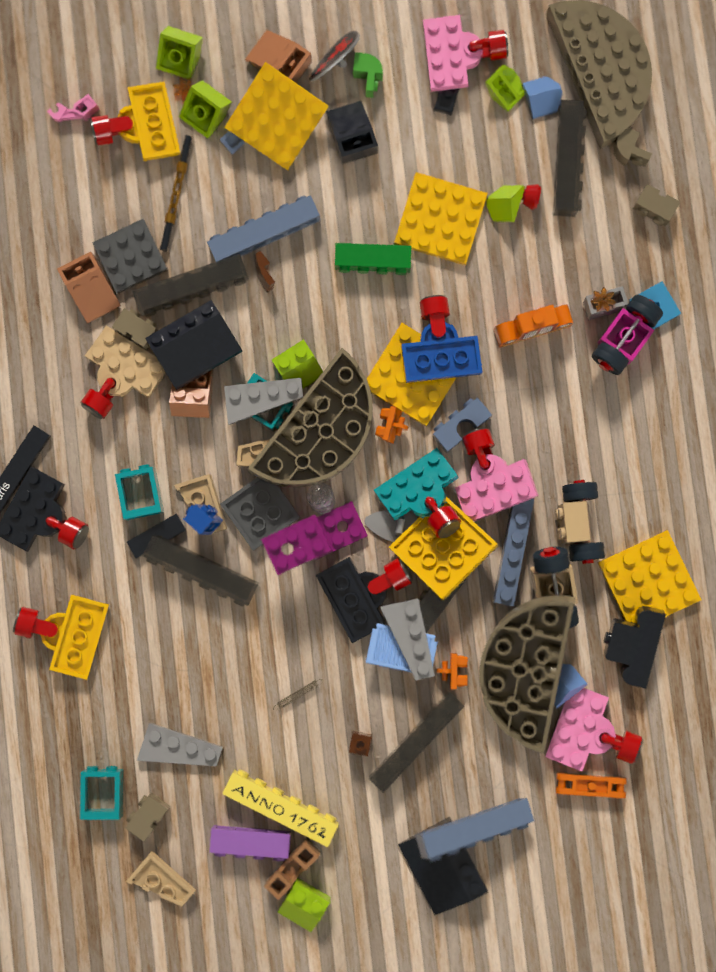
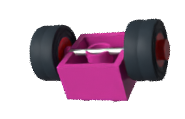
(627, 334)

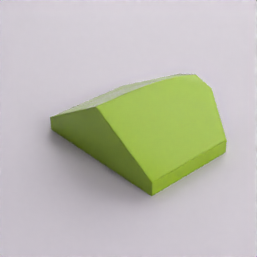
(505, 87)
(505, 202)

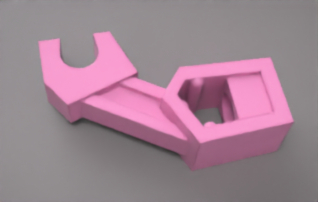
(73, 114)

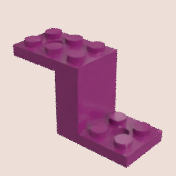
(314, 538)

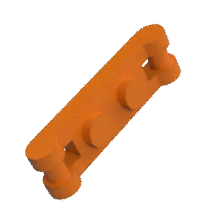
(591, 785)

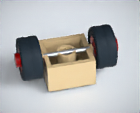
(575, 522)
(554, 576)

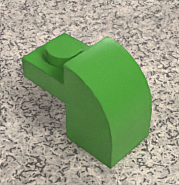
(368, 67)

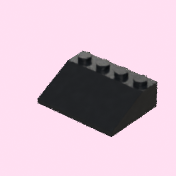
(193, 344)
(446, 881)

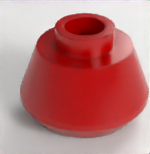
(531, 196)

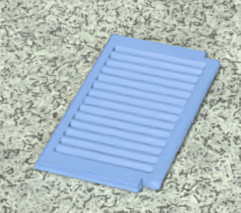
(386, 652)

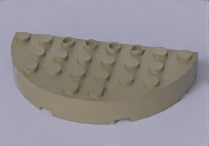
(605, 64)
(321, 431)
(524, 668)

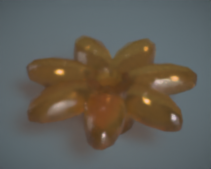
(180, 91)
(603, 303)

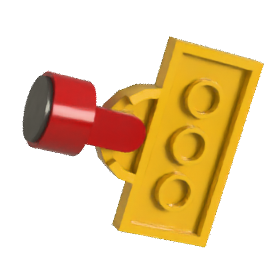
(143, 122)
(69, 634)

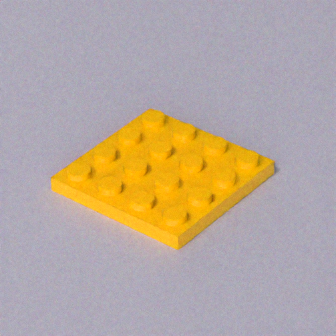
(276, 116)
(440, 218)
(388, 381)
(443, 561)
(649, 576)

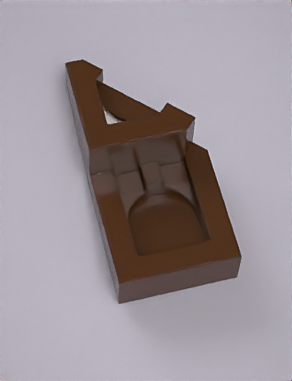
(265, 278)

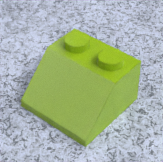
(178, 52)
(204, 108)
(298, 363)
(304, 905)

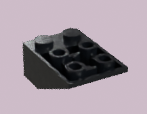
(352, 132)

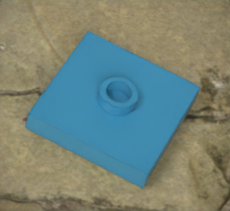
(662, 297)

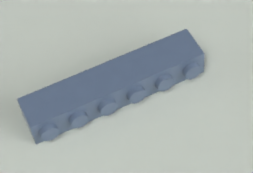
(265, 230)
(513, 553)
(474, 828)

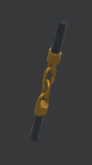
(171, 217)

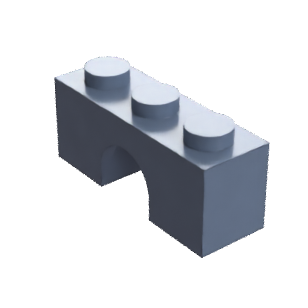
(473, 412)

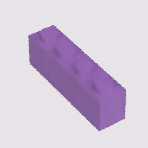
(250, 842)

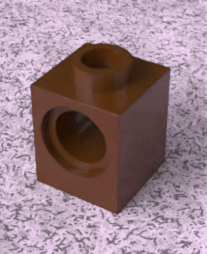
(360, 743)

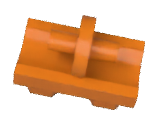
(394, 424)
(455, 661)

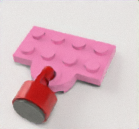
(454, 51)
(493, 482)
(585, 731)

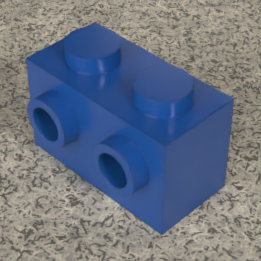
(203, 518)

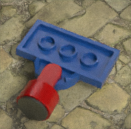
(440, 349)

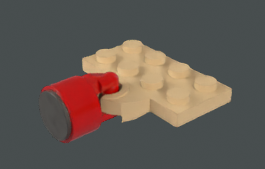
(121, 369)

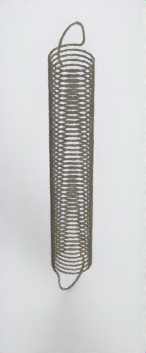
(297, 695)

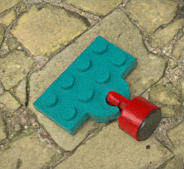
(422, 492)

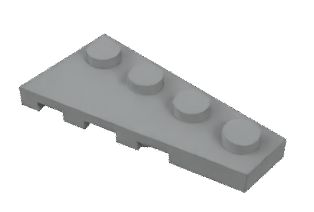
(254, 398)
(409, 631)
(175, 747)

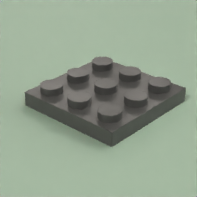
(130, 256)
(259, 511)

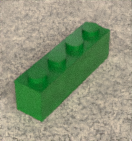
(373, 258)

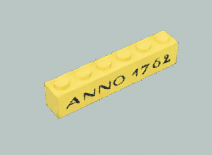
(281, 808)

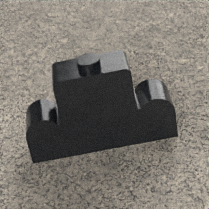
(635, 644)

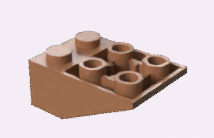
(281, 54)
(89, 287)
(193, 398)

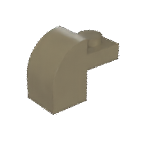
(625, 149)

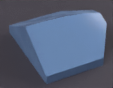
(542, 96)
(569, 684)

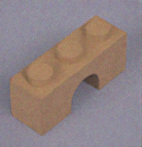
(291, 868)

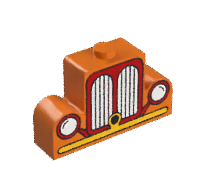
(533, 324)

